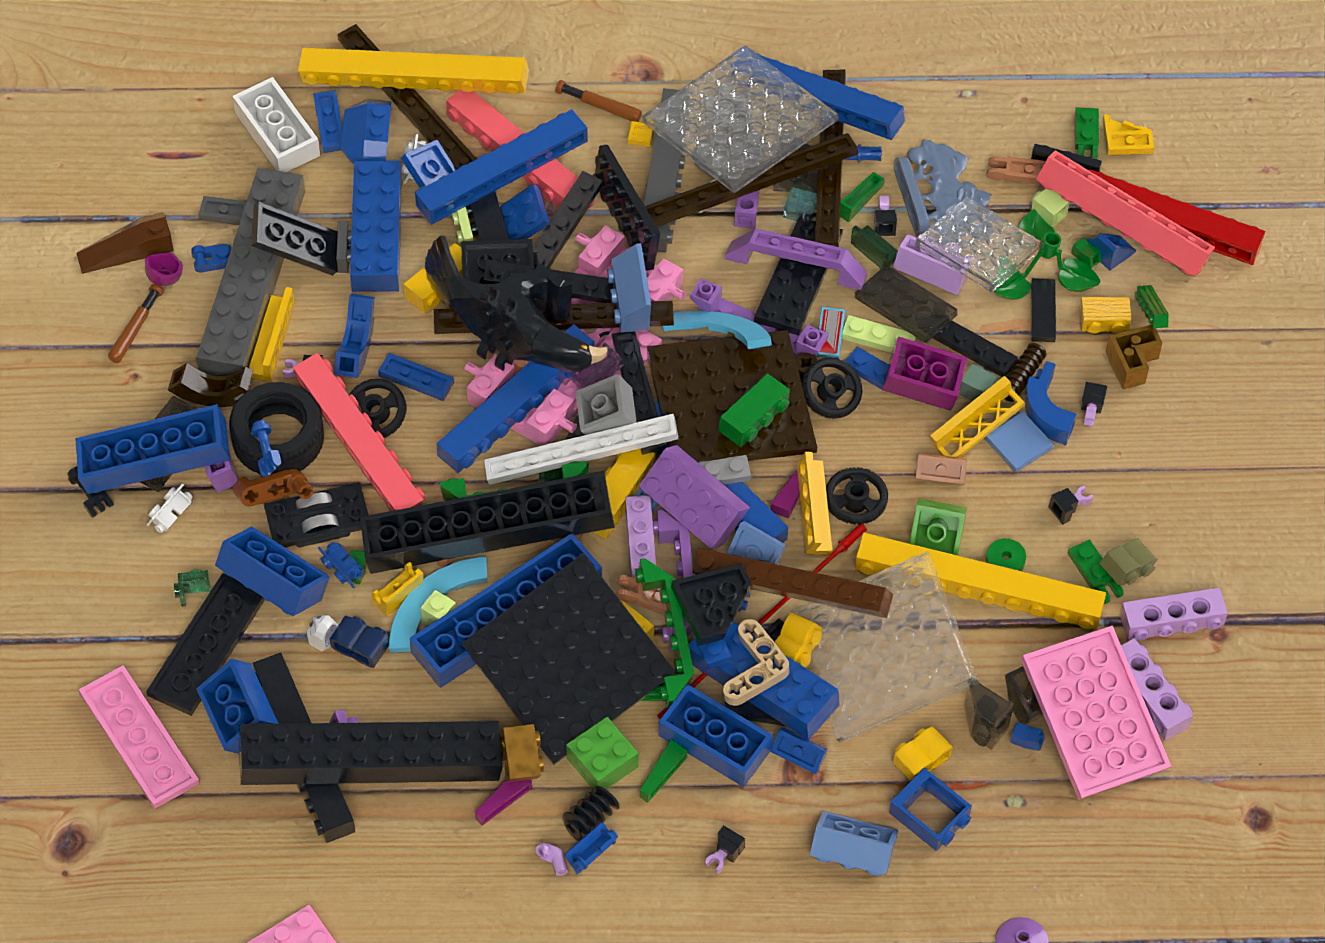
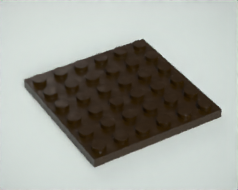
(708, 376)

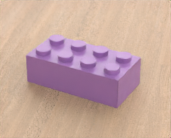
(694, 497)

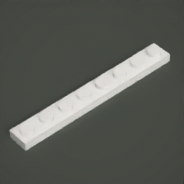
(581, 449)

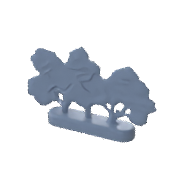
(946, 188)

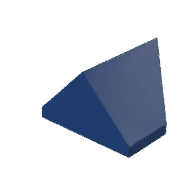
(1113, 249)

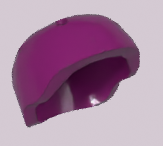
(163, 268)

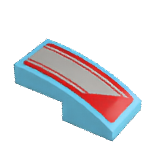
(832, 323)

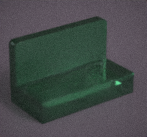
(873, 246)

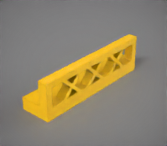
(272, 336)
(975, 411)
(814, 505)

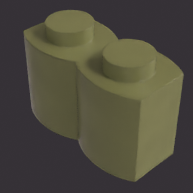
(1129, 562)

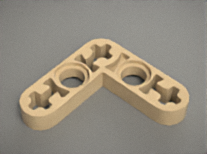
(763, 668)

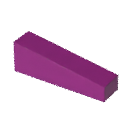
(787, 498)
(501, 799)

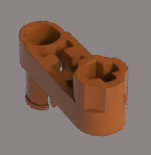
(257, 490)

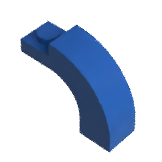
(357, 337)
(1050, 419)

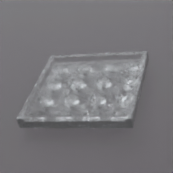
(979, 244)

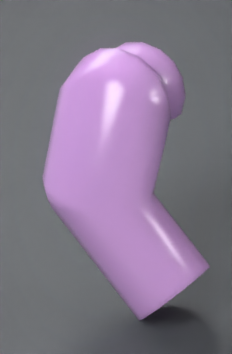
(554, 856)

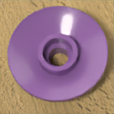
(1018, 927)

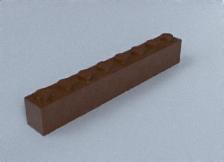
(802, 584)

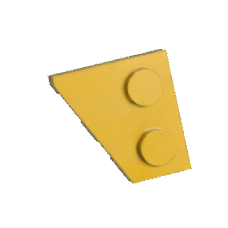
(1127, 138)

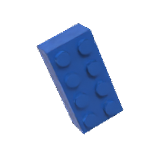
(272, 571)
(716, 735)

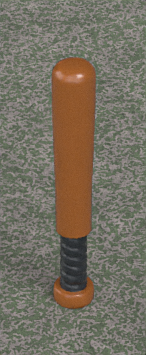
(609, 105)
(127, 336)

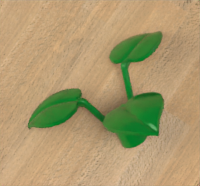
(1073, 275)

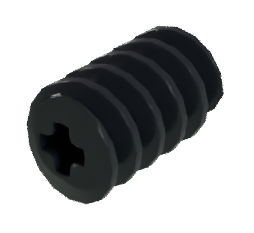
(588, 810)

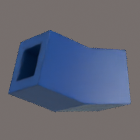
(1027, 737)

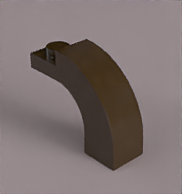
(209, 389)

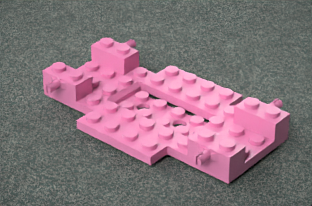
(560, 406)

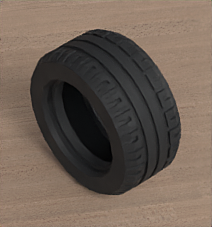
(270, 400)

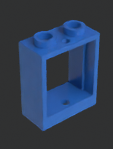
(927, 781)

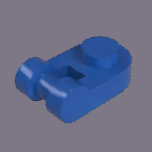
(219, 254)

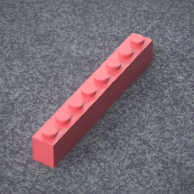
(493, 130)
(1125, 214)
(357, 434)

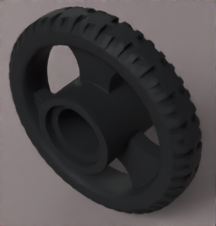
(841, 384)
(394, 399)
(859, 487)

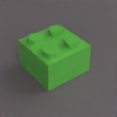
(602, 755)

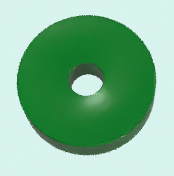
(1008, 548)

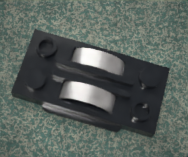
(318, 519)

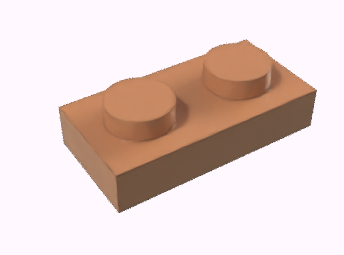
(941, 468)

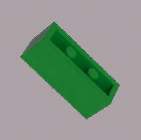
(754, 410)

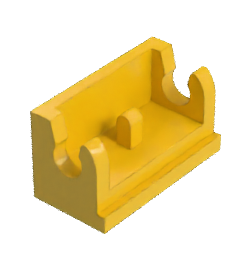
(397, 590)

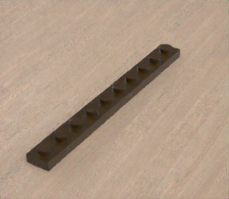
(413, 105)
(789, 167)
(830, 181)
(581, 315)

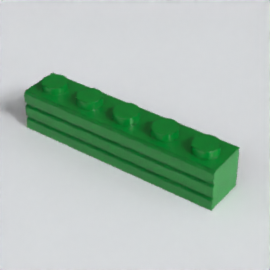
(1152, 306)

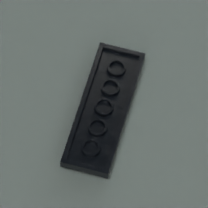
(626, 206)
(792, 288)
(205, 644)

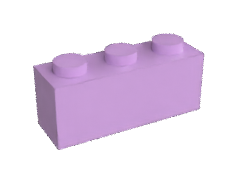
(925, 267)

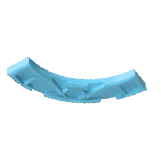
(745, 330)
(443, 580)

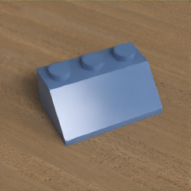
(630, 290)
(853, 843)

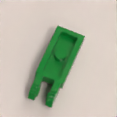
(1087, 130)
(1088, 563)

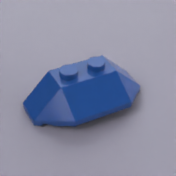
(366, 130)

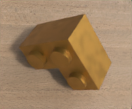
(1131, 352)
(521, 753)

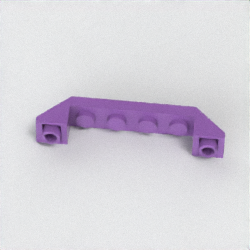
(809, 252)
(708, 298)
(674, 532)

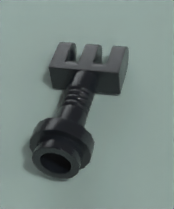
(93, 498)

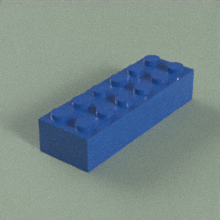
(376, 226)
(152, 449)
(798, 701)

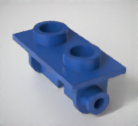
(345, 571)
(590, 847)

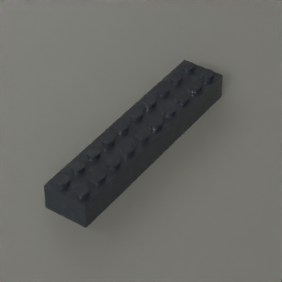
(486, 522)
(369, 752)

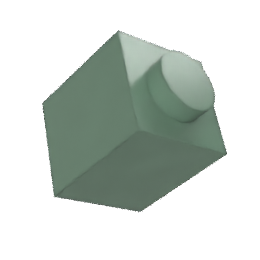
(976, 382)

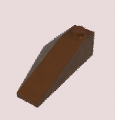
(128, 244)

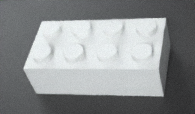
(276, 125)

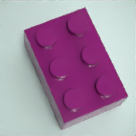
(924, 373)

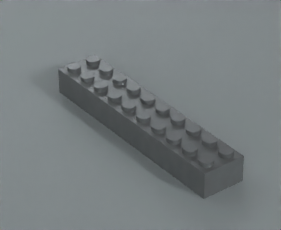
(247, 280)

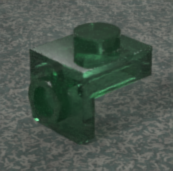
(191, 582)

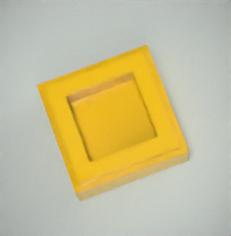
(640, 134)

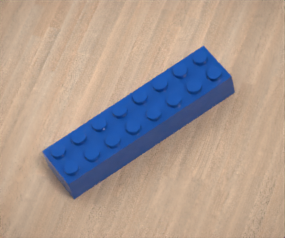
(439, 644)

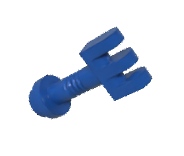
(271, 458)

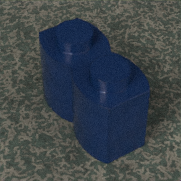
(359, 641)

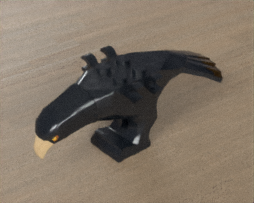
(510, 314)

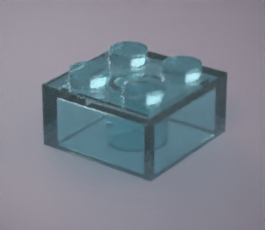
(800, 202)

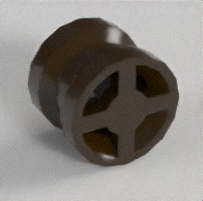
(804, 359)

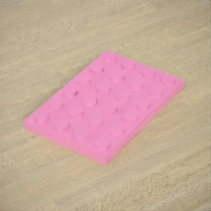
(1095, 712)

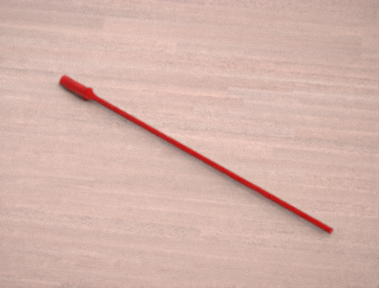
(842, 546)

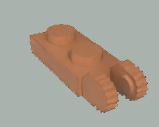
(1016, 169)
(647, 599)

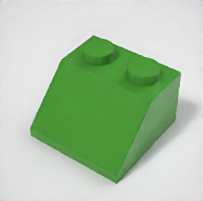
(938, 526)

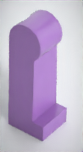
(746, 210)

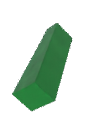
(860, 196)
(668, 763)

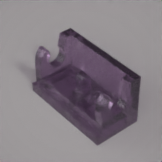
(599, 370)

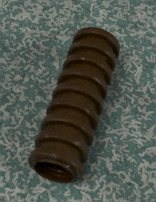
(1025, 367)

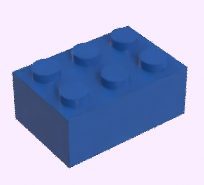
(232, 699)

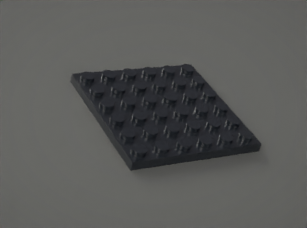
(568, 657)

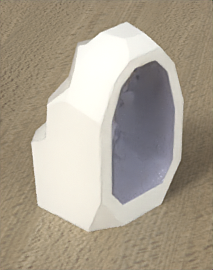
(320, 631)

